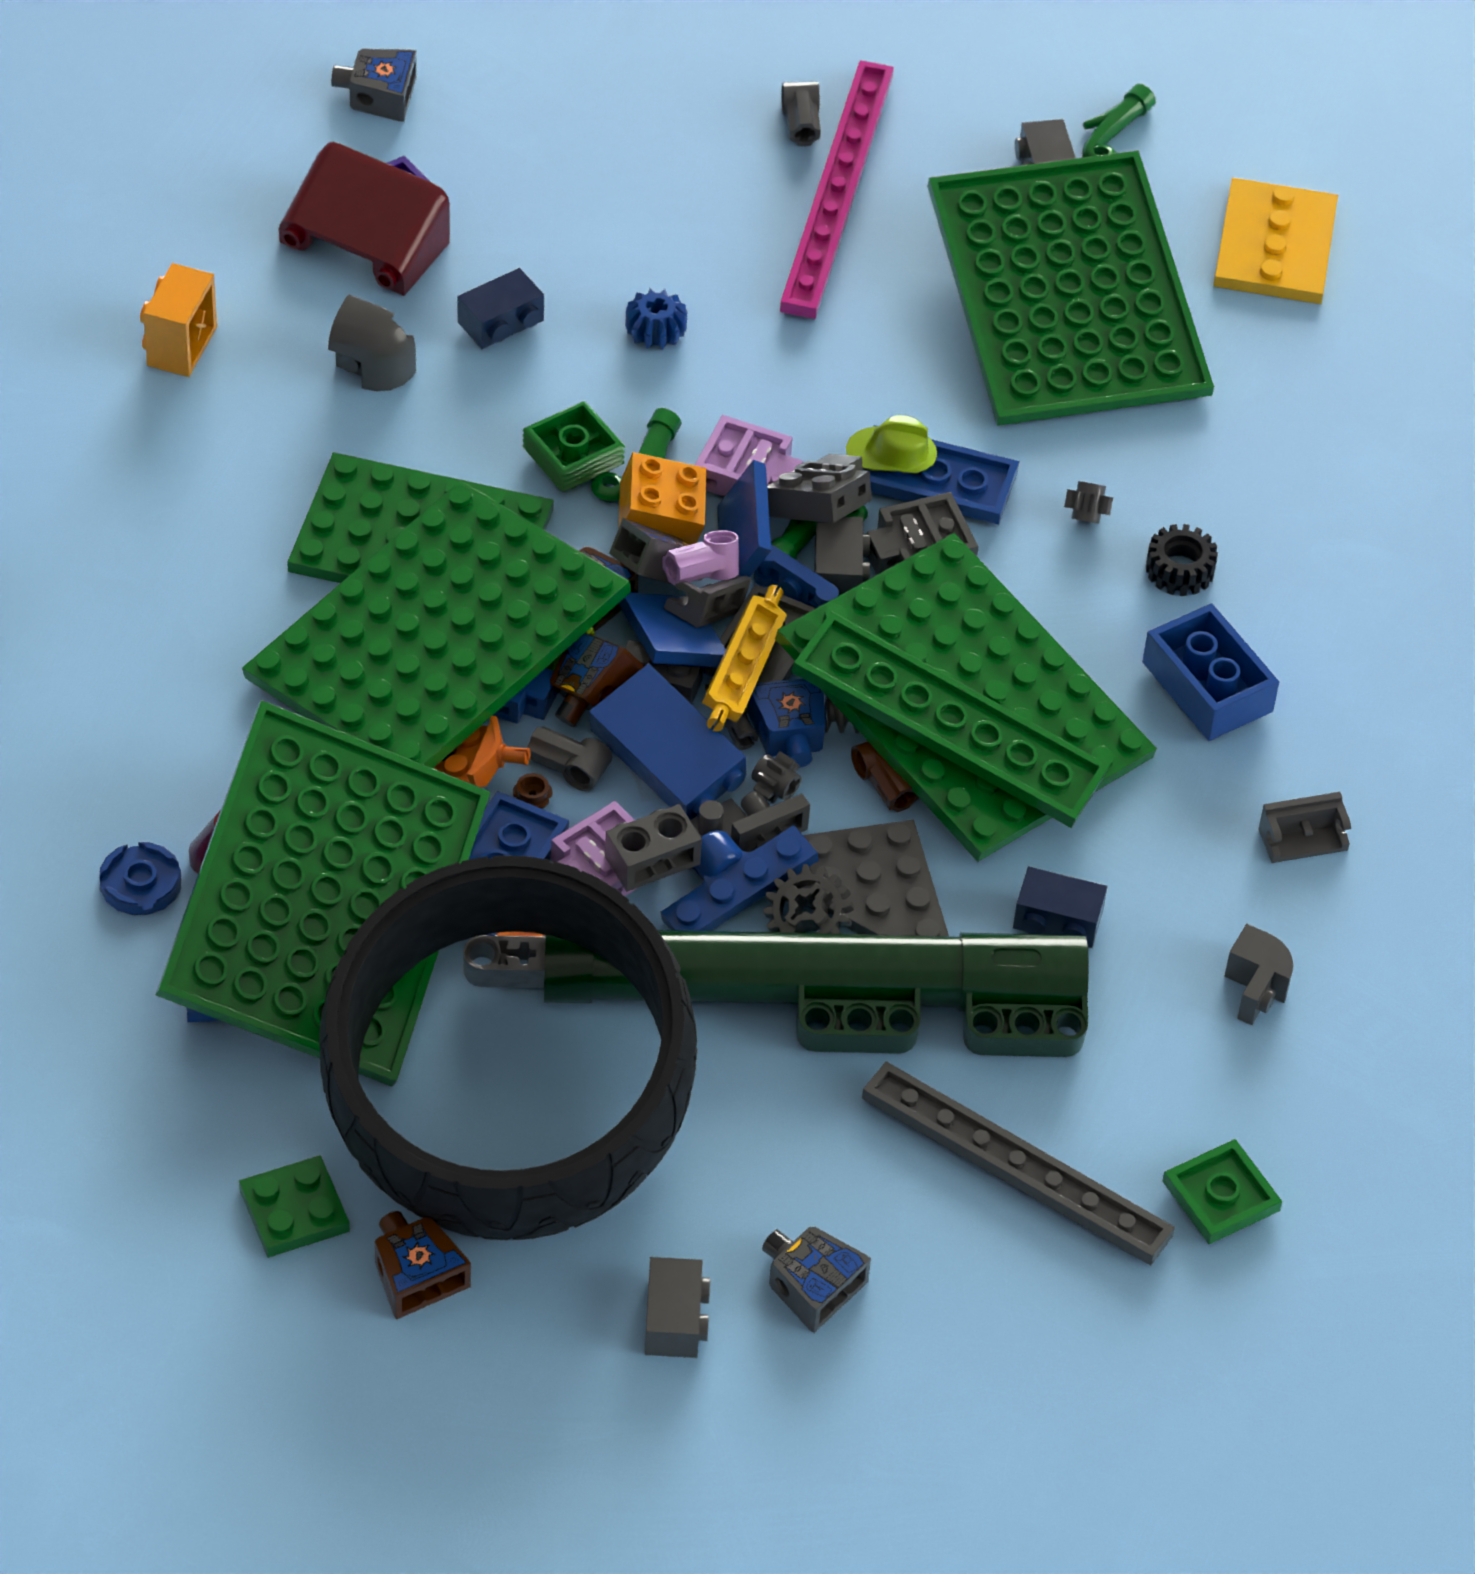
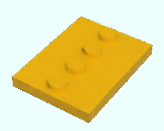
(1276, 240)

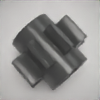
(1088, 502)
(776, 777)

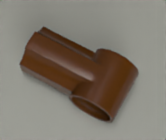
(889, 784)

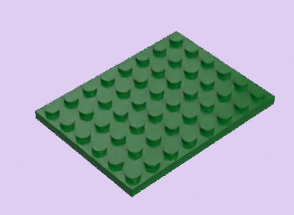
(1069, 287)
(438, 628)
(973, 629)
(295, 867)

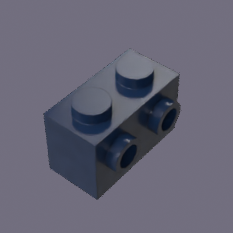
(500, 308)
(1059, 905)

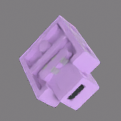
(736, 445)
(585, 844)

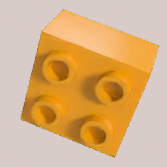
(179, 319)
(664, 496)

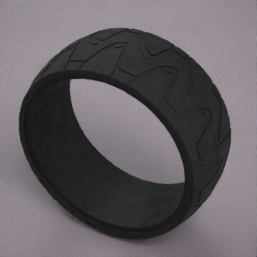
(480, 900)

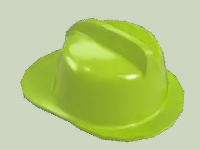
(895, 445)

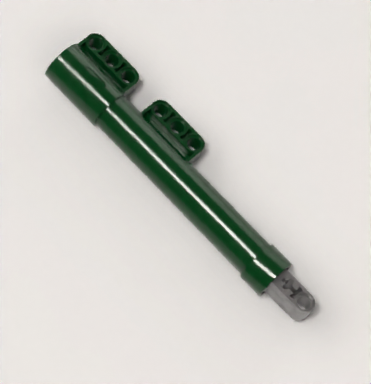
(838, 982)

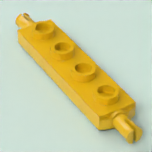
(744, 658)

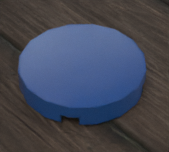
(140, 878)

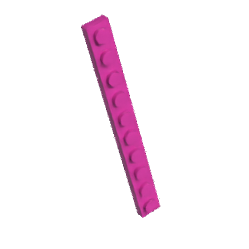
(836, 190)

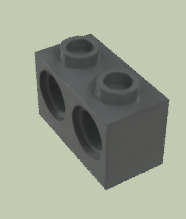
(652, 847)

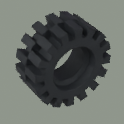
(1177, 575)

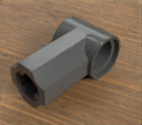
(802, 107)
(578, 761)

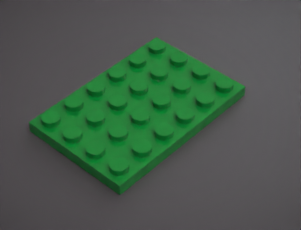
(369, 503)

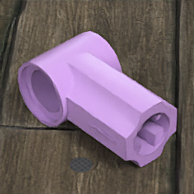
(713, 558)

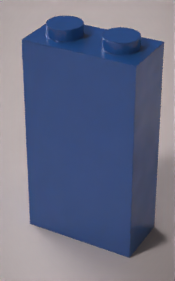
(667, 742)

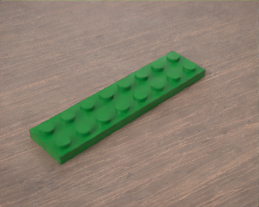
(950, 719)

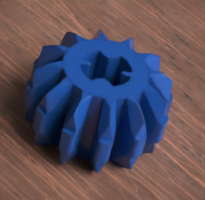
(656, 318)

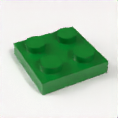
(1222, 1191)
(294, 1206)

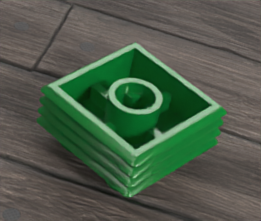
(573, 446)

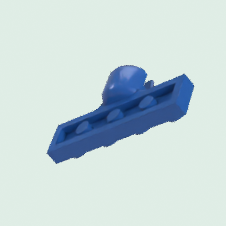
(736, 878)

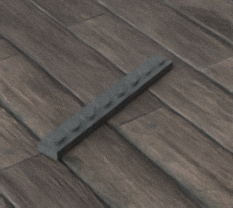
(1018, 1163)

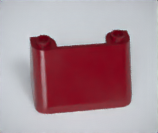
(370, 212)

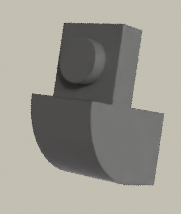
(1262, 966)

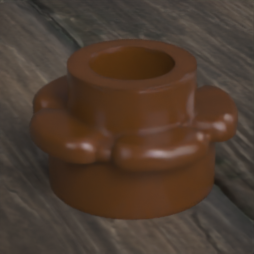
(533, 784)

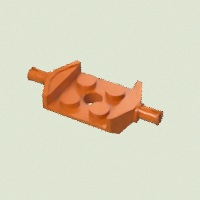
(482, 755)

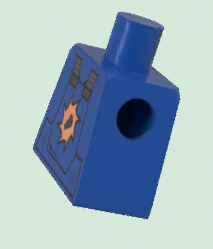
(789, 718)

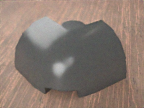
(372, 345)

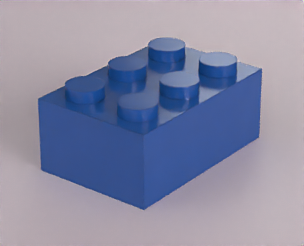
(1210, 671)

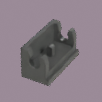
(709, 602)
(1305, 827)

